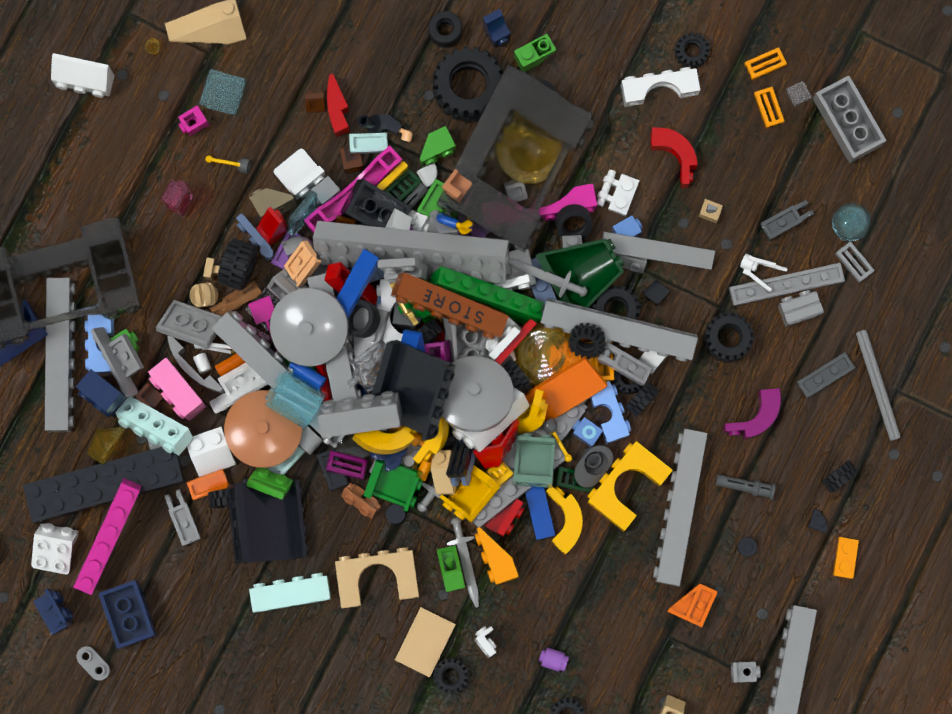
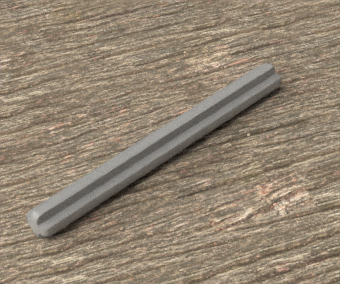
(878, 385)

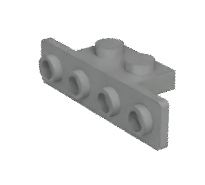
(120, 358)

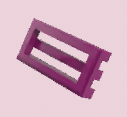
(329, 467)

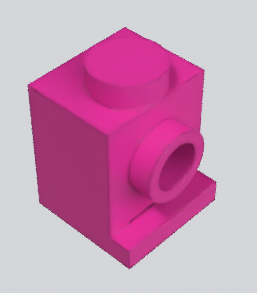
(192, 115)

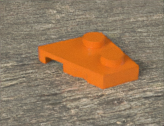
(694, 605)

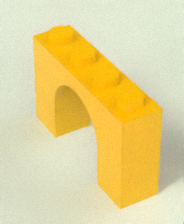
(636, 459)

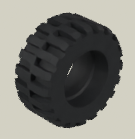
(459, 61)

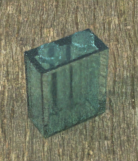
(295, 399)

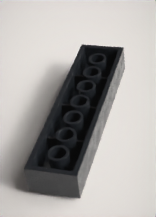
(99, 484)

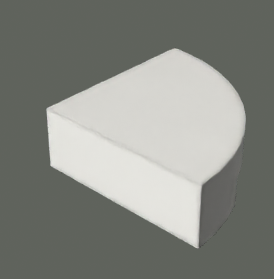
(428, 174)

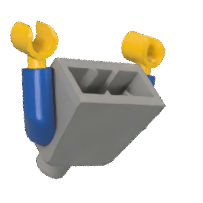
(445, 224)

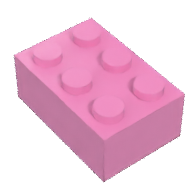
(176, 390)

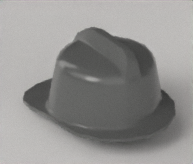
(593, 465)

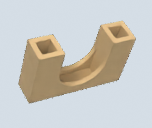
(350, 570)

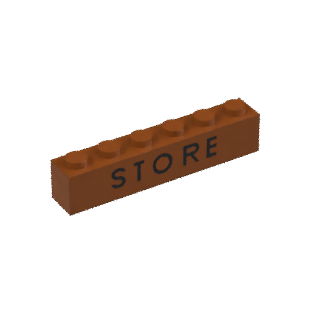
(449, 306)

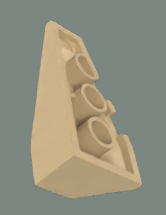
(209, 25)

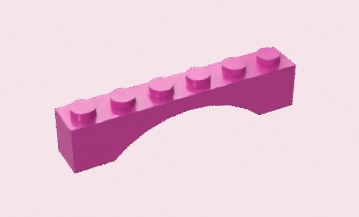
(374, 174)
(580, 195)
(107, 536)

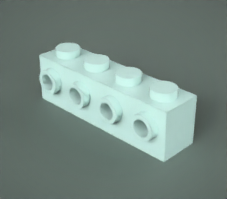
(154, 426)
(290, 594)

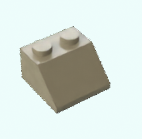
(271, 198)

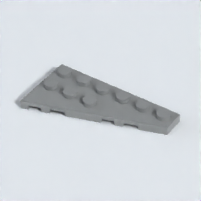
(508, 492)

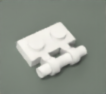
(623, 194)

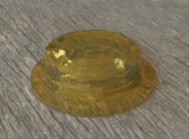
(526, 154)
(544, 353)

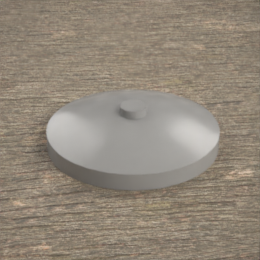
(309, 326)
(478, 395)

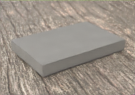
(189, 324)

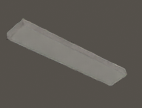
(661, 250)
(787, 284)

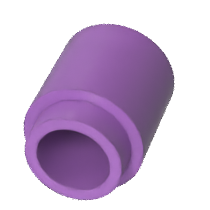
(553, 659)

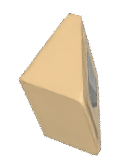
(710, 211)

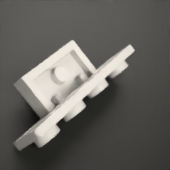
(236, 384)

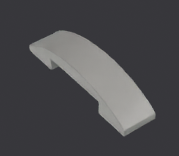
(178, 350)

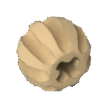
(203, 295)

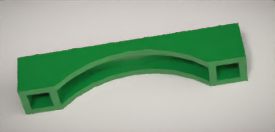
(517, 306)

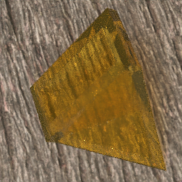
(104, 443)

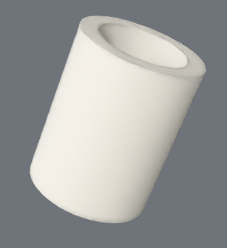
(202, 363)

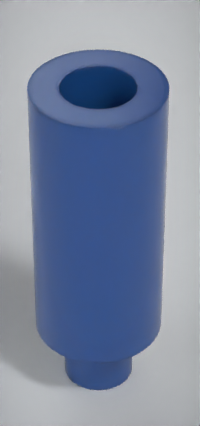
(308, 375)

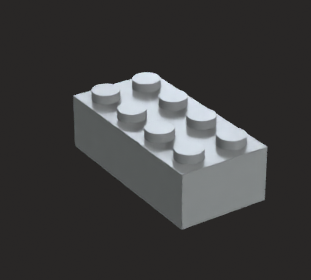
(849, 119)
(360, 414)

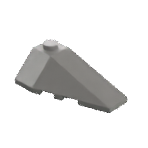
(463, 342)

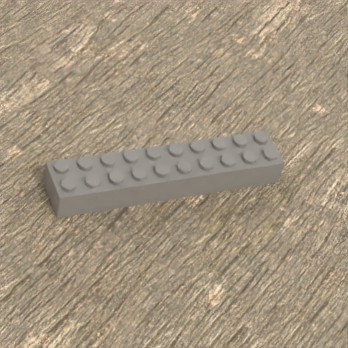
(473, 256)

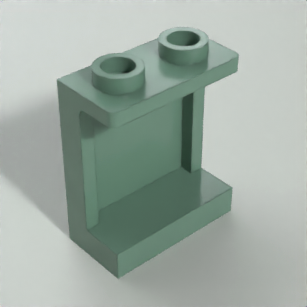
(534, 461)

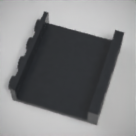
(421, 385)
(265, 525)

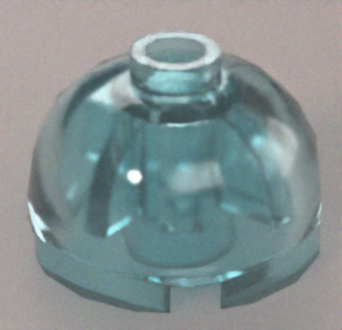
(851, 222)

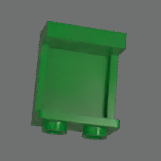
(395, 485)

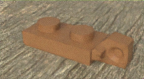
(237, 299)

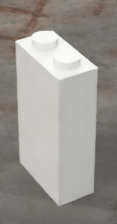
(480, 440)

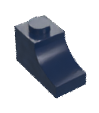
(496, 28)

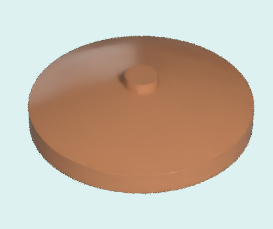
(259, 433)

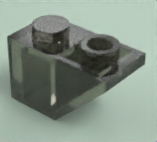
(351, 448)

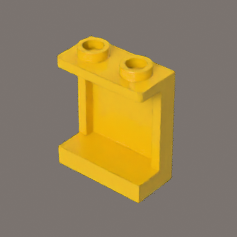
(472, 498)

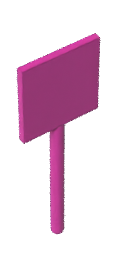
(262, 311)

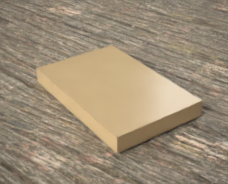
(425, 642)

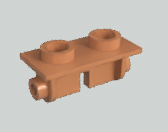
(353, 496)

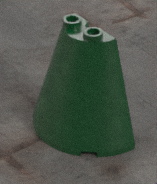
(590, 265)

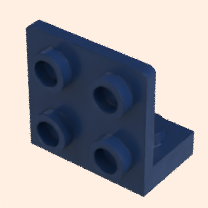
(53, 611)

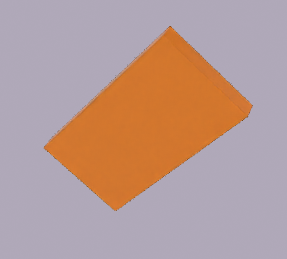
(569, 388)

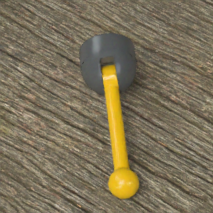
(243, 165)
(550, 427)

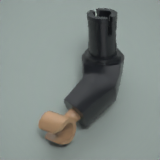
(384, 122)

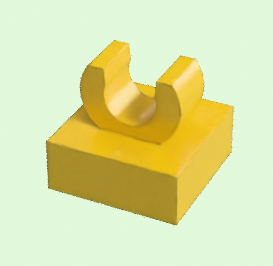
(500, 474)

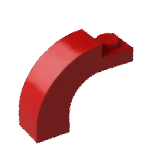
(673, 142)

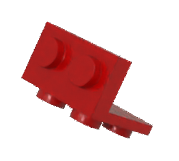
(502, 523)

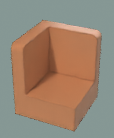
(456, 186)

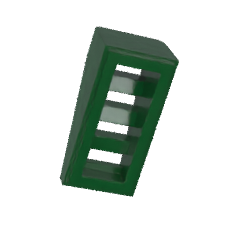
(402, 179)
(558, 477)

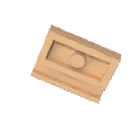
(302, 263)

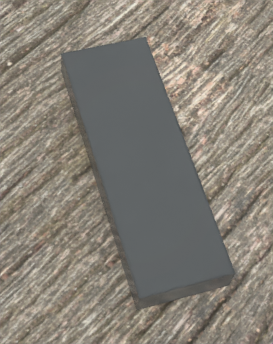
(825, 375)

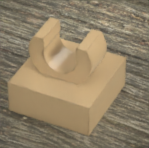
(210, 269)

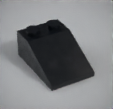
(371, 205)

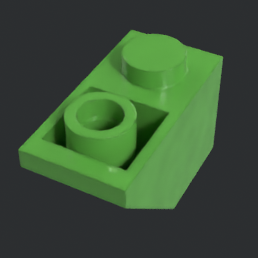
(534, 53)
(437, 145)

